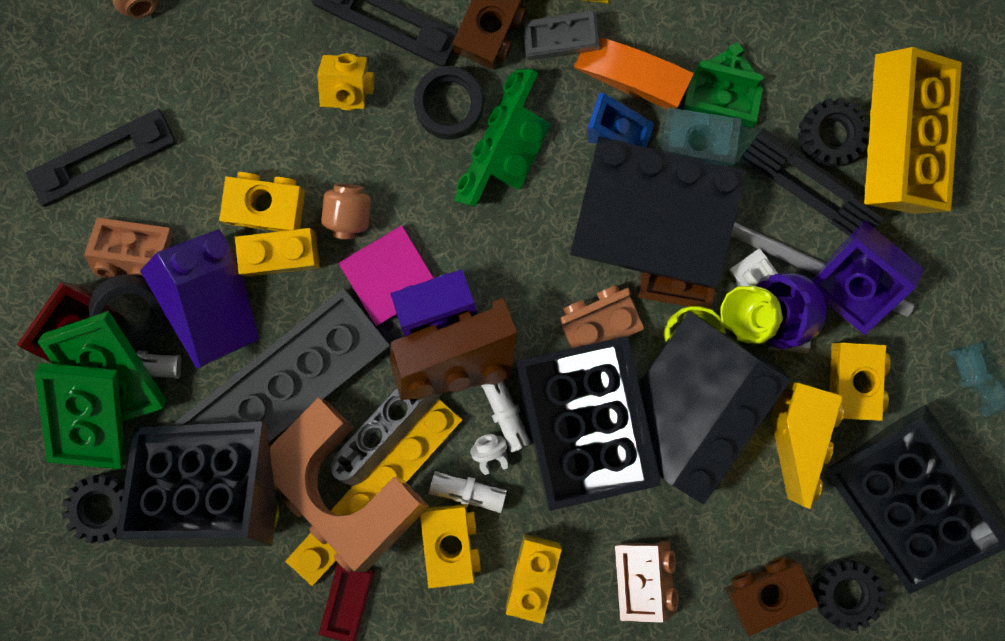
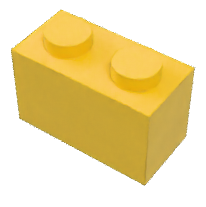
(277, 252)

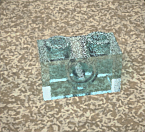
(718, 131)

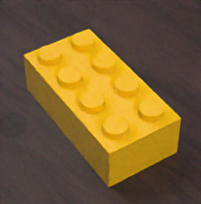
(912, 131)

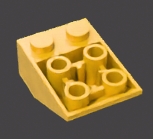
(803, 430)

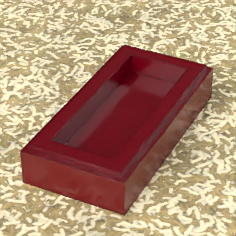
(345, 604)

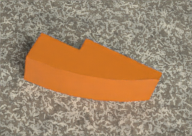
(636, 73)

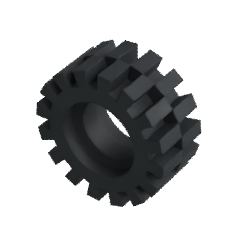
(849, 118)
(78, 507)
(870, 594)

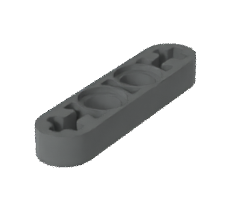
(392, 433)

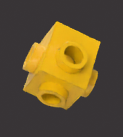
(344, 81)

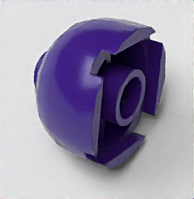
(801, 307)

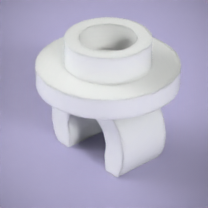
(489, 448)

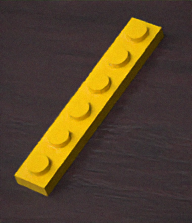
(312, 557)

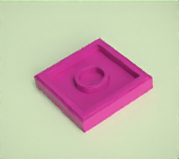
(383, 269)

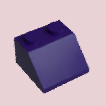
(867, 278)
(433, 302)

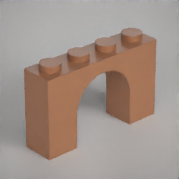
(355, 537)

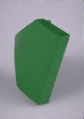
(726, 87)

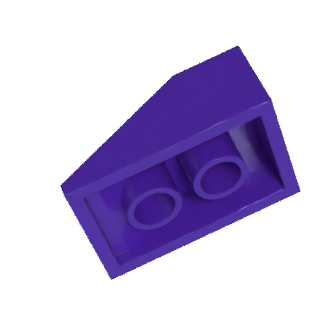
(203, 297)

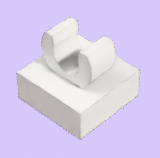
(752, 269)

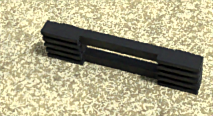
(433, 40)
(768, 154)
(53, 181)

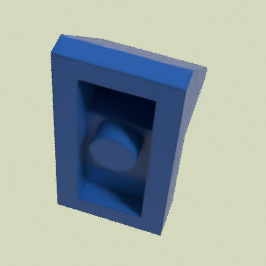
(618, 122)

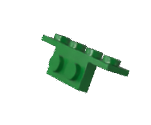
(508, 142)

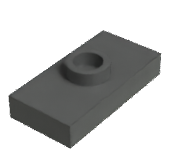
(561, 35)

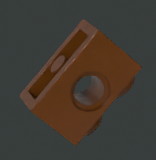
(483, 46)
(792, 595)

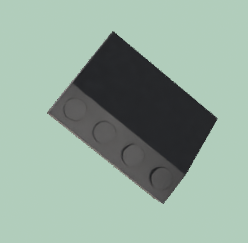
(658, 212)
(705, 403)
(587, 423)
(199, 487)
(919, 501)

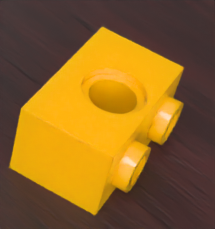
(240, 198)
(874, 363)
(444, 567)
(533, 578)

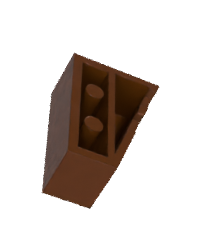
(457, 356)

